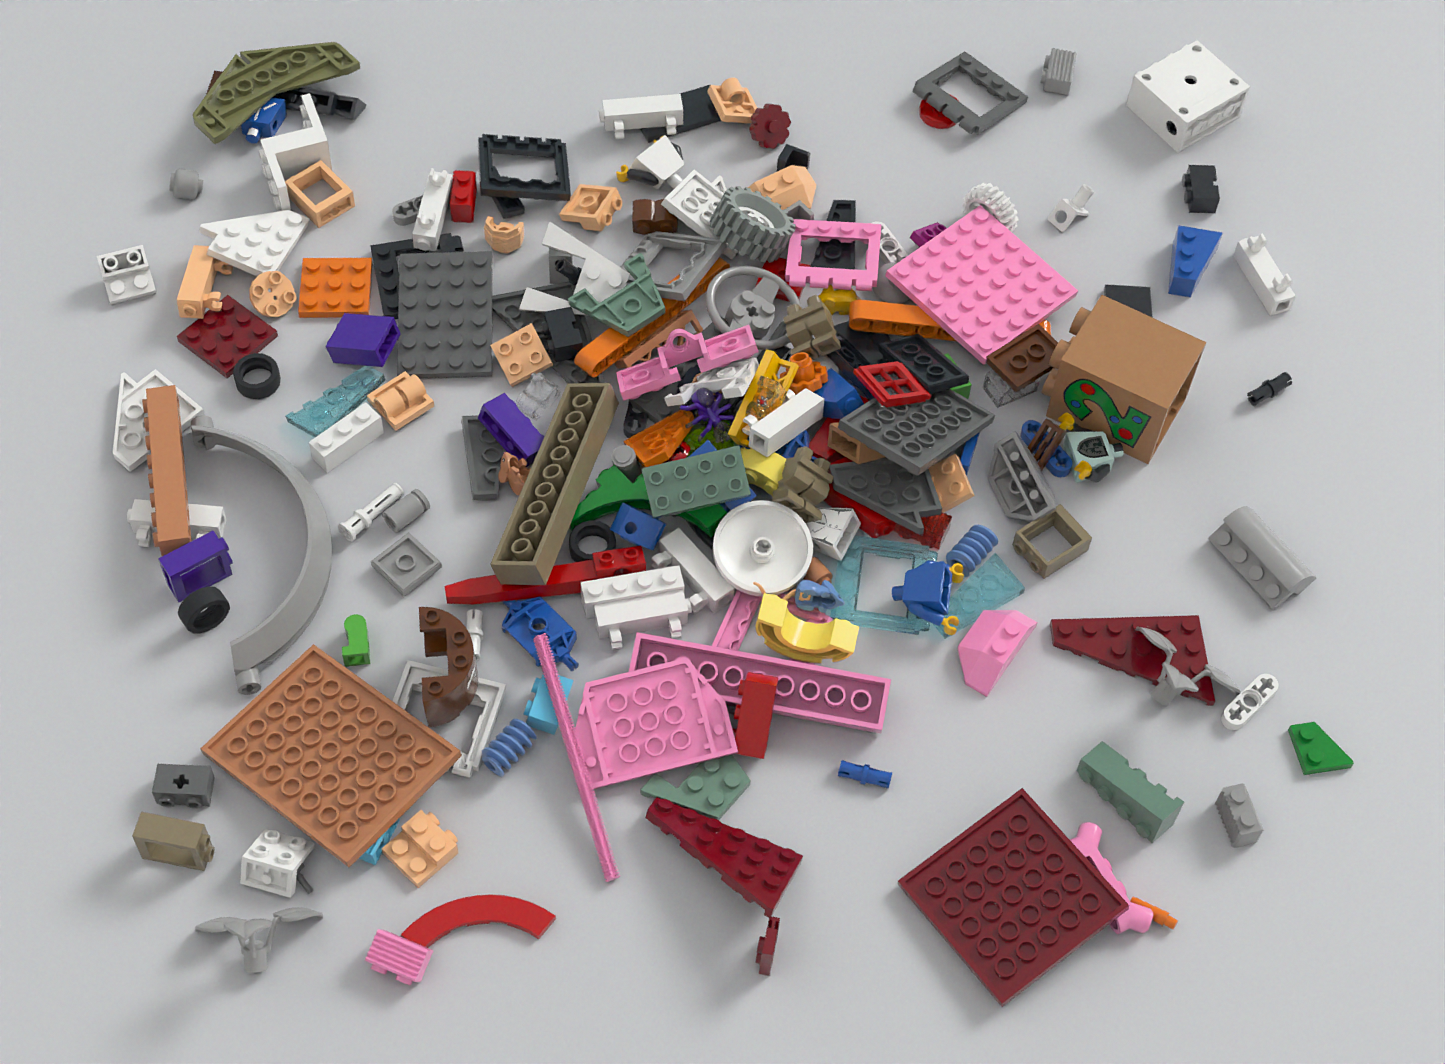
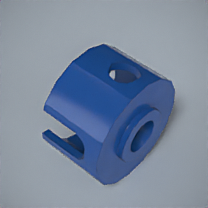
(637, 526)

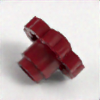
(770, 126)

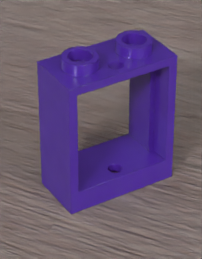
(191, 556)

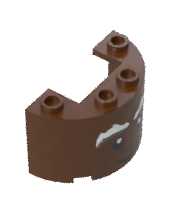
(450, 694)

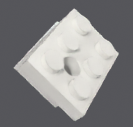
(293, 153)

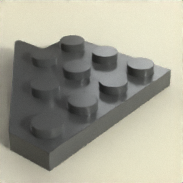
(888, 490)

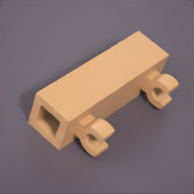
(197, 284)

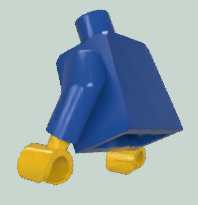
(928, 592)

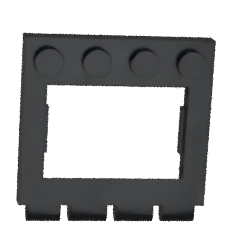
(514, 187)
(387, 270)

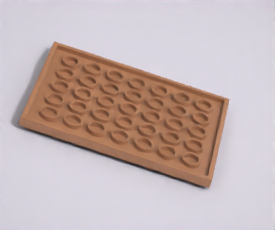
(331, 754)

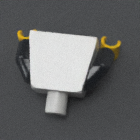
(656, 165)

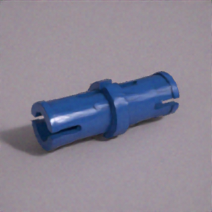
(865, 774)

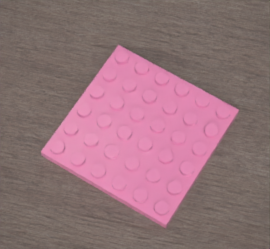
(981, 283)

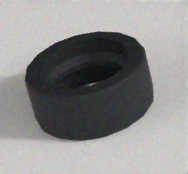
(252, 362)
(586, 529)
(203, 598)

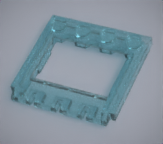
(848, 583)

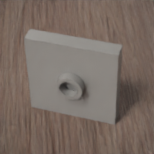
(406, 564)

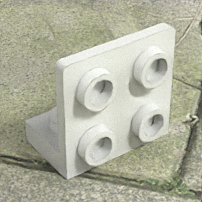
(274, 862)

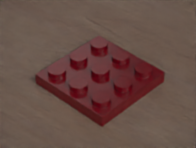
(227, 336)

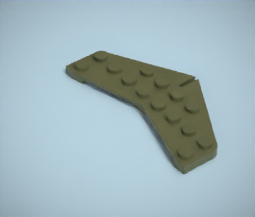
(259, 76)

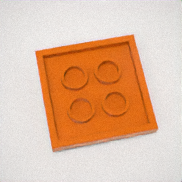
(335, 287)

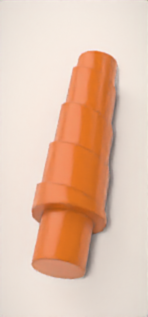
(1159, 916)

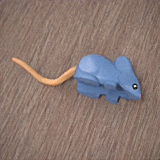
(813, 595)

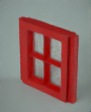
(892, 384)

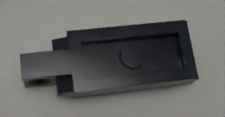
(507, 206)

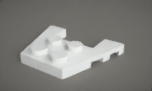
(731, 379)

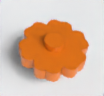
(809, 374)

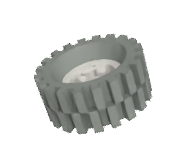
(752, 224)

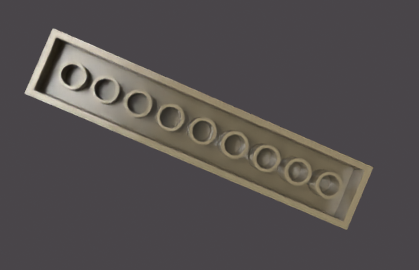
(555, 484)

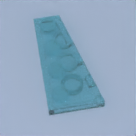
(336, 402)
(985, 590)

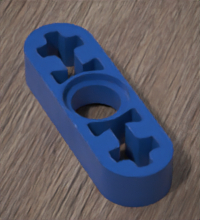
(1062, 456)

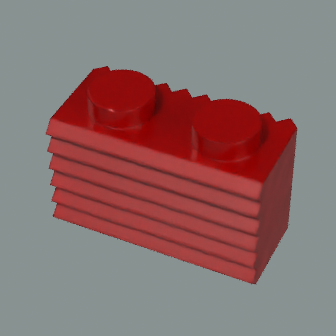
(463, 196)

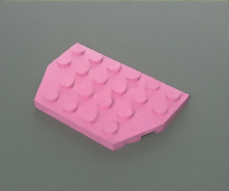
(651, 723)

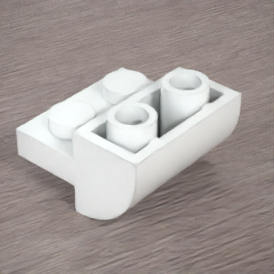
(126, 274)

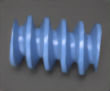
(972, 548)
(507, 745)

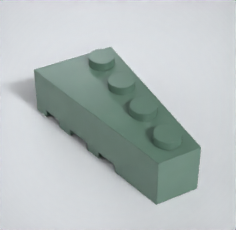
(1129, 791)

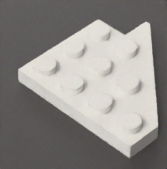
(255, 241)
(130, 430)

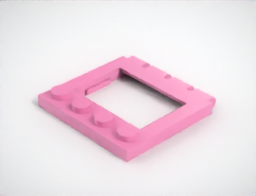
(840, 278)
(741, 614)

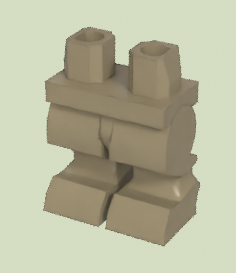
(810, 322)
(804, 484)

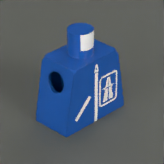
(265, 121)

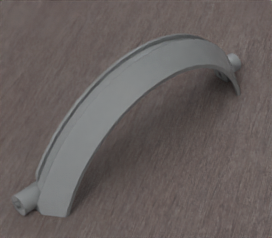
(300, 606)

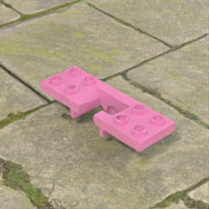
(716, 351)

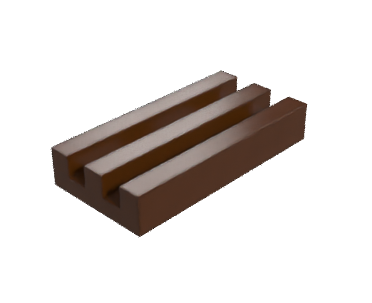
(1053, 445)

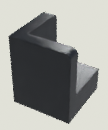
(793, 156)

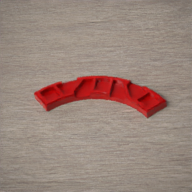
(479, 910)

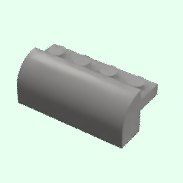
(1261, 557)

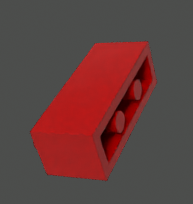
(754, 714)

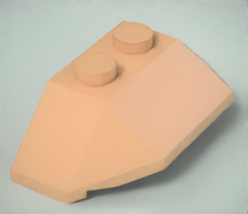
(787, 186)

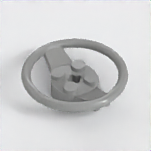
(751, 307)

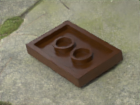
(1024, 358)

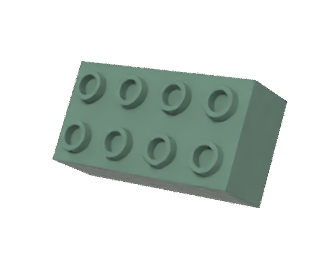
(696, 482)

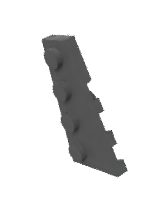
(483, 458)

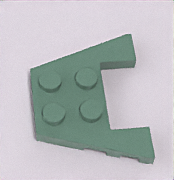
(629, 307)
(707, 790)

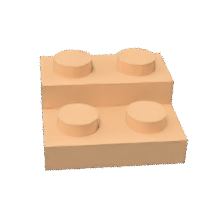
(592, 206)
(421, 848)

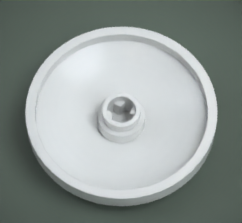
(764, 546)

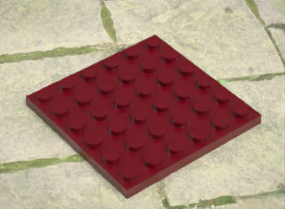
(1012, 896)

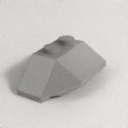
(1019, 481)

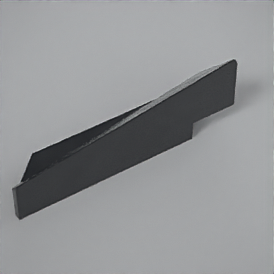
(324, 101)

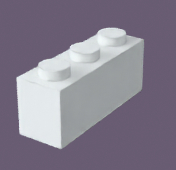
(346, 437)

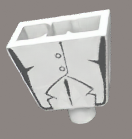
(834, 532)

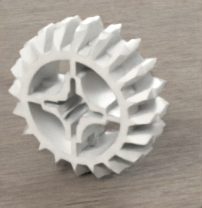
(994, 202)

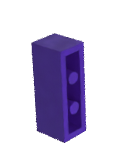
(511, 428)

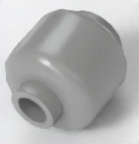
(185, 184)

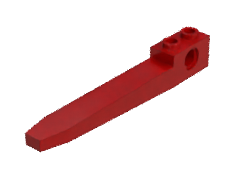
(562, 580)

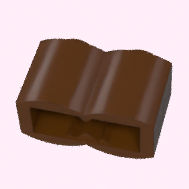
(652, 217)

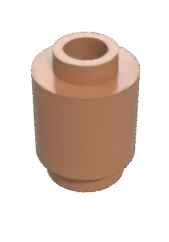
(818, 572)

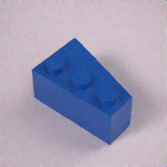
(1190, 258)

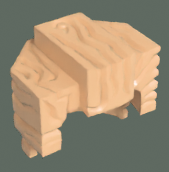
(504, 236)

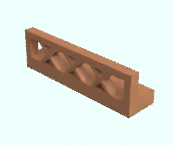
(658, 337)

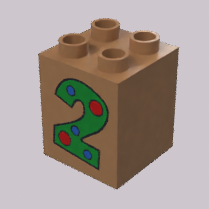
(1122, 375)

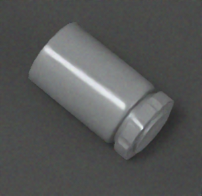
(626, 461)
(406, 510)

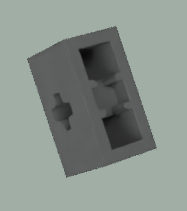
(183, 785)

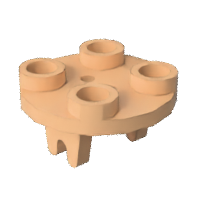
(280, 288)

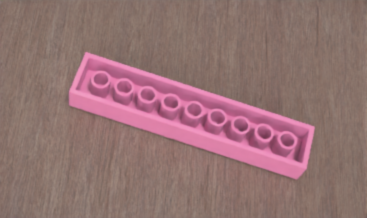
(802, 688)

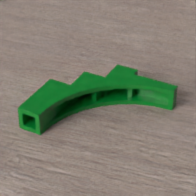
(616, 488)

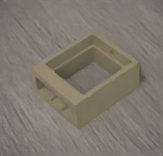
(1066, 526)
(173, 841)

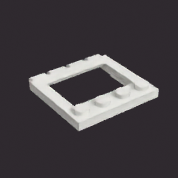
(488, 695)

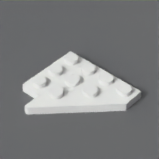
(695, 203)

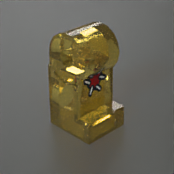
(767, 398)

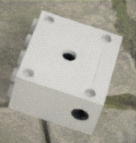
(1187, 96)

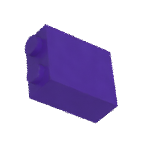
(363, 340)

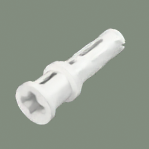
(364, 517)

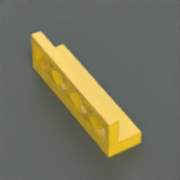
(768, 368)

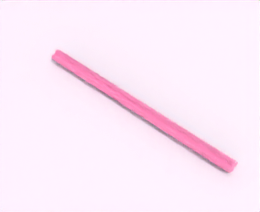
(577, 763)

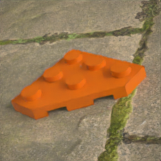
(660, 440)

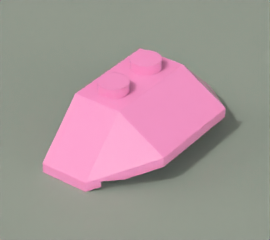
(992, 646)

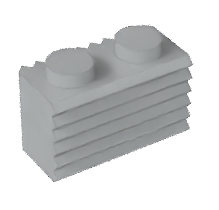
(1059, 71)
(1239, 815)

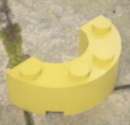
(763, 470)
(803, 639)

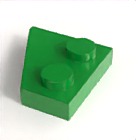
(1317, 750)

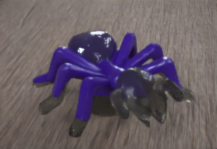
(708, 413)

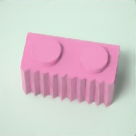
(398, 956)

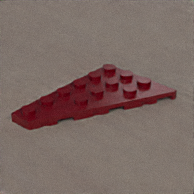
(1124, 649)
(746, 862)

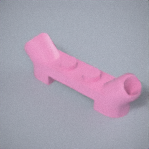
(1137, 916)

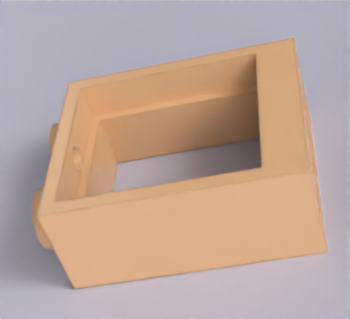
(328, 208)

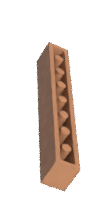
(167, 468)

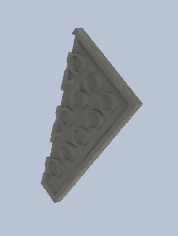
(507, 308)

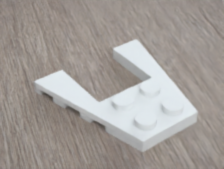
(597, 276)

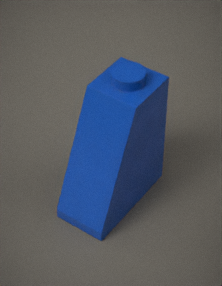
(838, 396)

